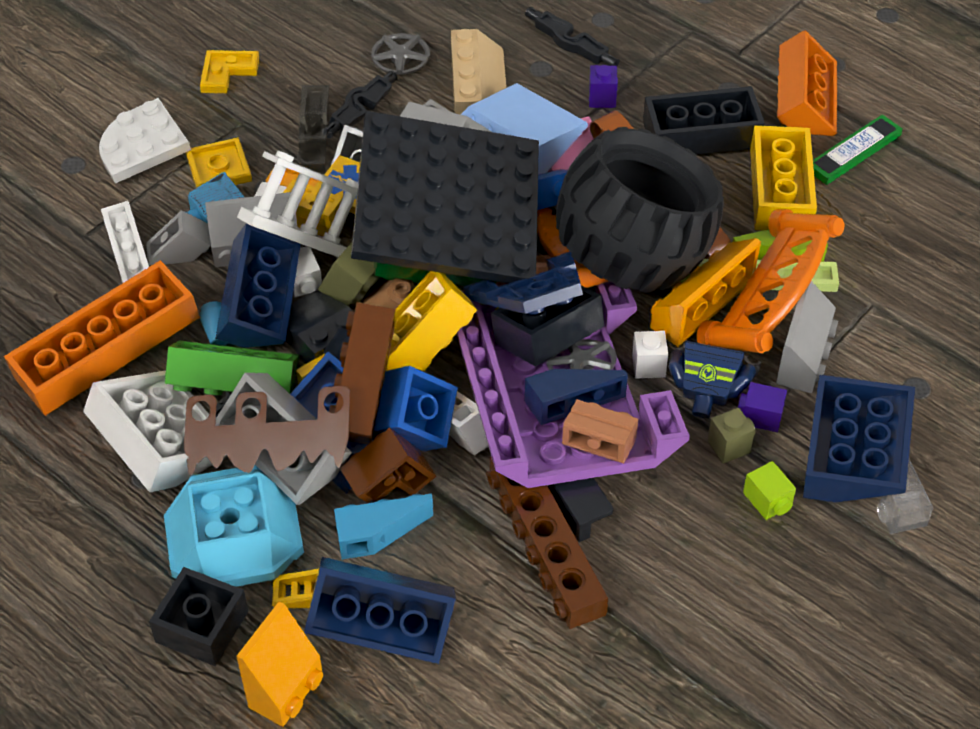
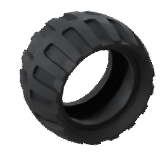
(639, 209)

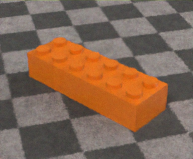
(102, 337)

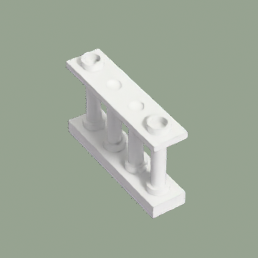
(284, 224)

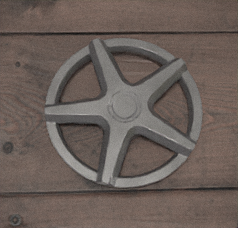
(400, 54)

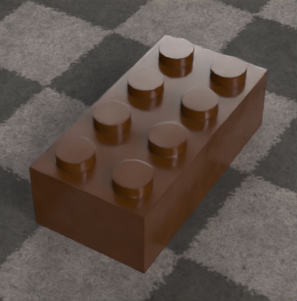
(364, 367)

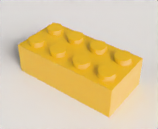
(781, 172)

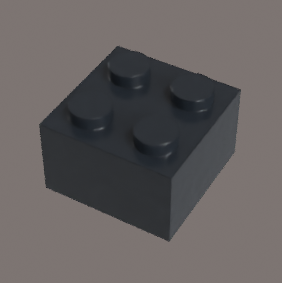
(199, 616)

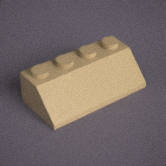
(476, 67)

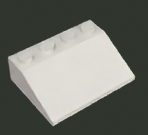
(146, 426)

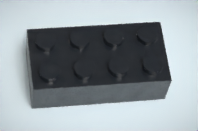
(705, 119)

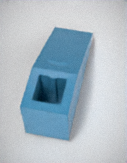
(373, 526)

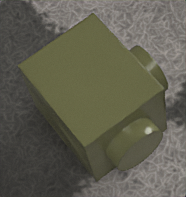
(731, 435)

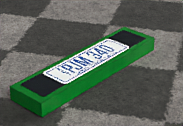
(855, 149)

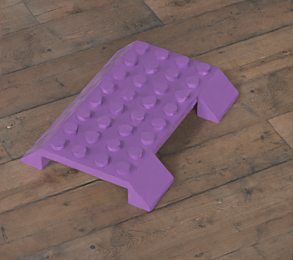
(535, 452)

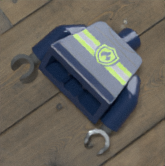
(710, 374)

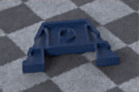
(528, 296)

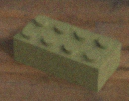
(349, 279)

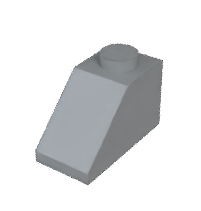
(179, 240)

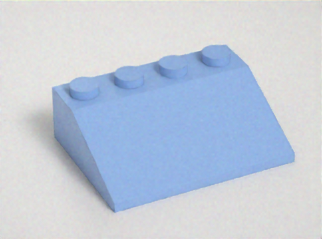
(528, 115)

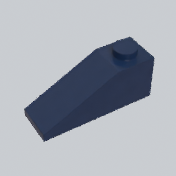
(555, 391)

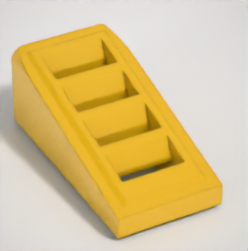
(294, 579)

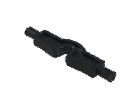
(562, 30)
(352, 108)

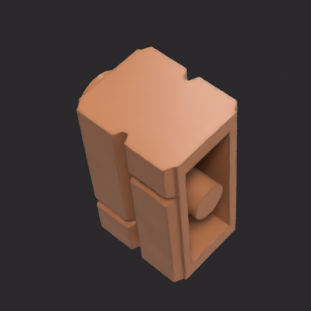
(600, 431)

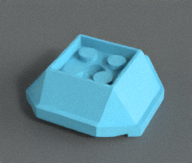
(240, 553)

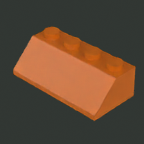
(807, 86)

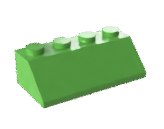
(222, 367)

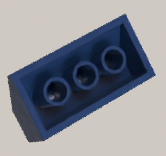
(258, 289)
(380, 610)

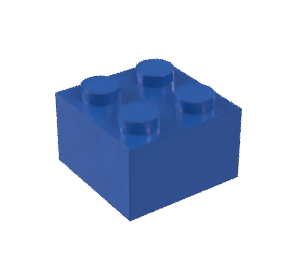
(416, 407)

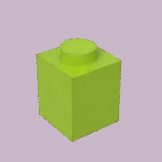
(769, 490)

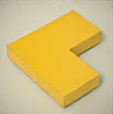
(222, 64)

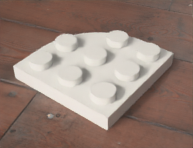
(141, 140)

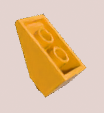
(279, 667)

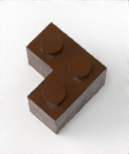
(385, 465)

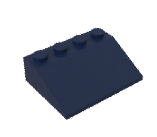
(859, 440)

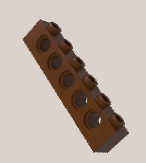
(577, 605)

